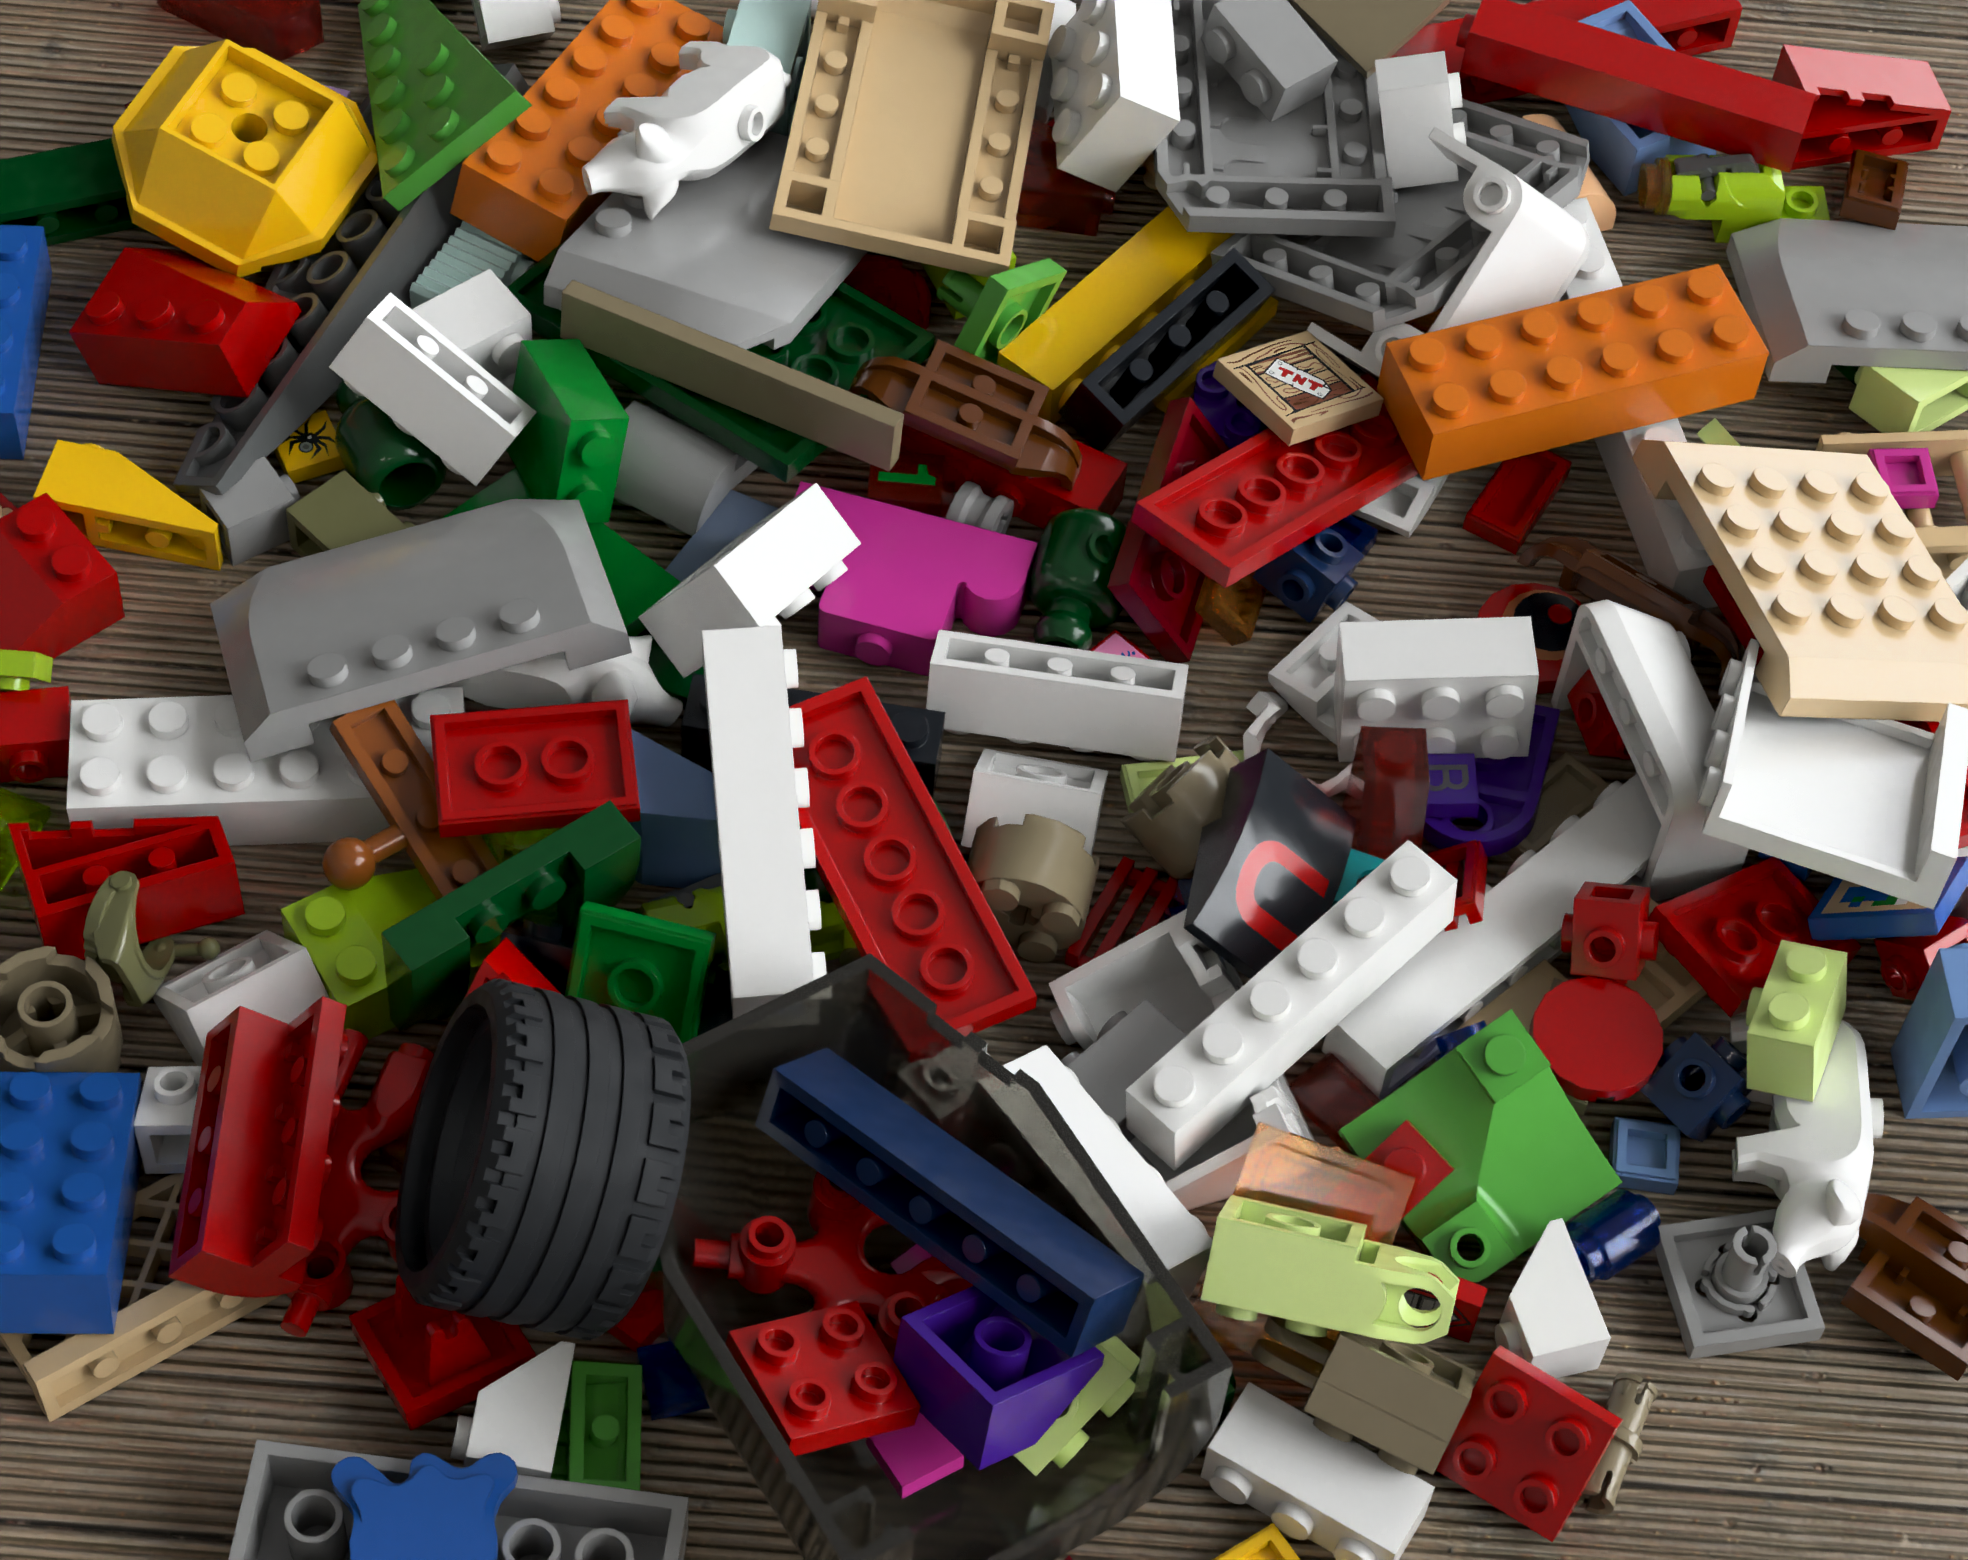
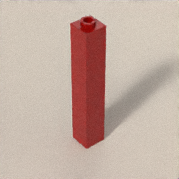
(1635, 82)

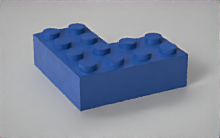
(66, 1198)

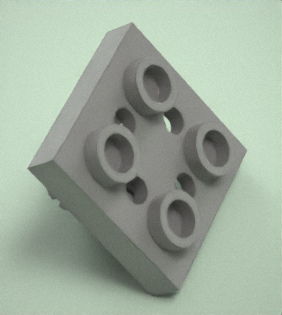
(1734, 1286)

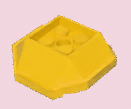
(232, 198)

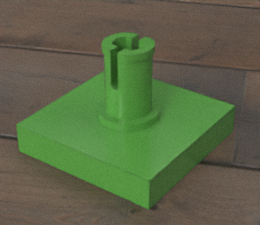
(1002, 306)

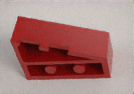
(1863, 104)
(179, 861)

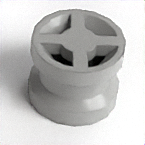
(980, 510)

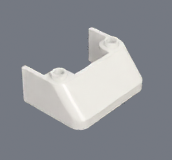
(1521, 266)
(1665, 728)

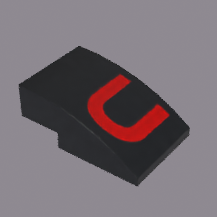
(1266, 863)

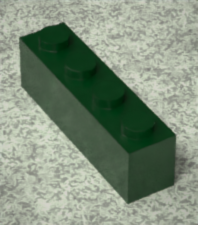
(67, 191)

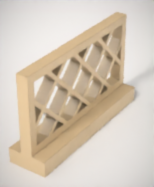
(147, 1331)

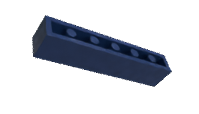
(950, 1201)

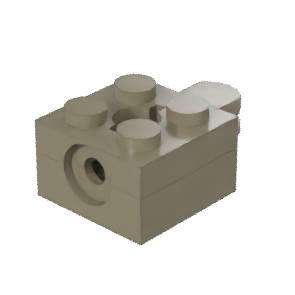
(1375, 1390)

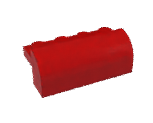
(259, 1151)

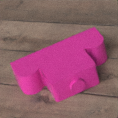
(916, 579)

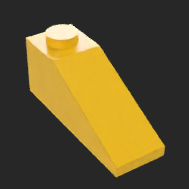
(127, 507)

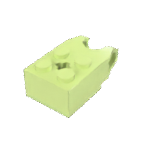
(1321, 1275)

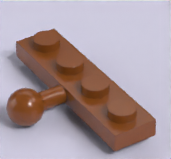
(403, 786)

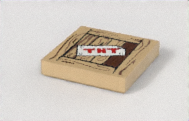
(1298, 387)

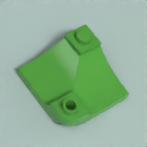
(1508, 1137)

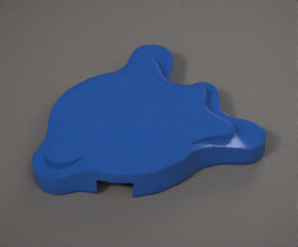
(431, 1514)

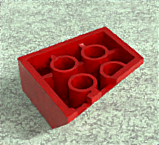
(180, 325)

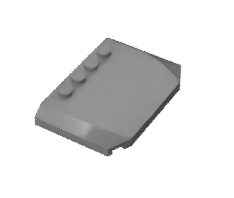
(1293, 176)
(1434, 239)
(709, 255)
(1853, 295)
(413, 616)

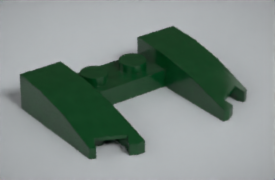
(431, 949)

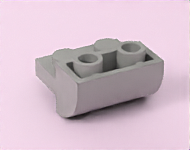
(675, 469)

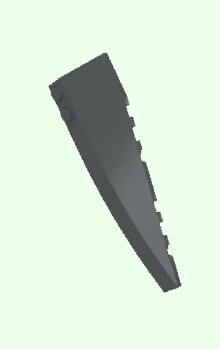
(336, 290)

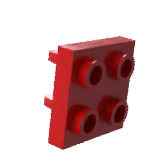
(435, 1356)
(824, 1377)
(1527, 1443)

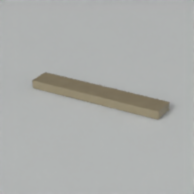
(732, 375)

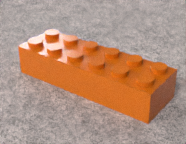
(529, 176)
(1571, 371)

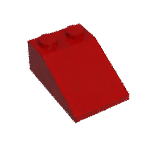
(52, 582)

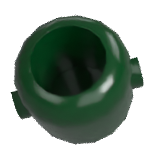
(383, 455)
(1073, 576)

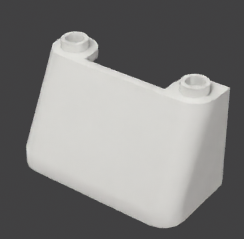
(1186, 986)

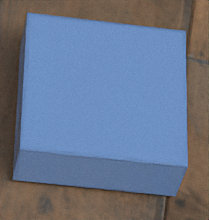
(1645, 1155)

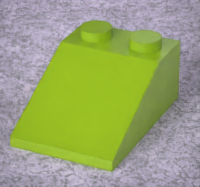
(346, 941)

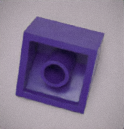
(987, 1375)

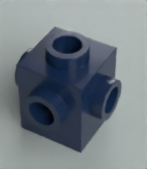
(1313, 574)
(1678, 1083)

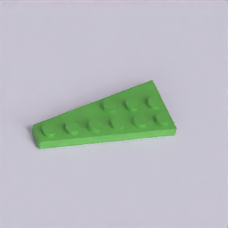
(428, 95)

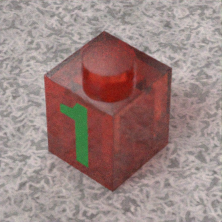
(913, 484)

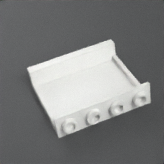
(1836, 792)

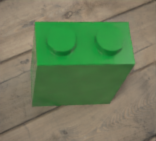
(578, 427)

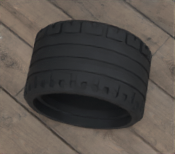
(543, 1160)

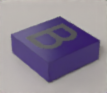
(1452, 786)

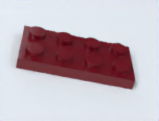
(1147, 576)

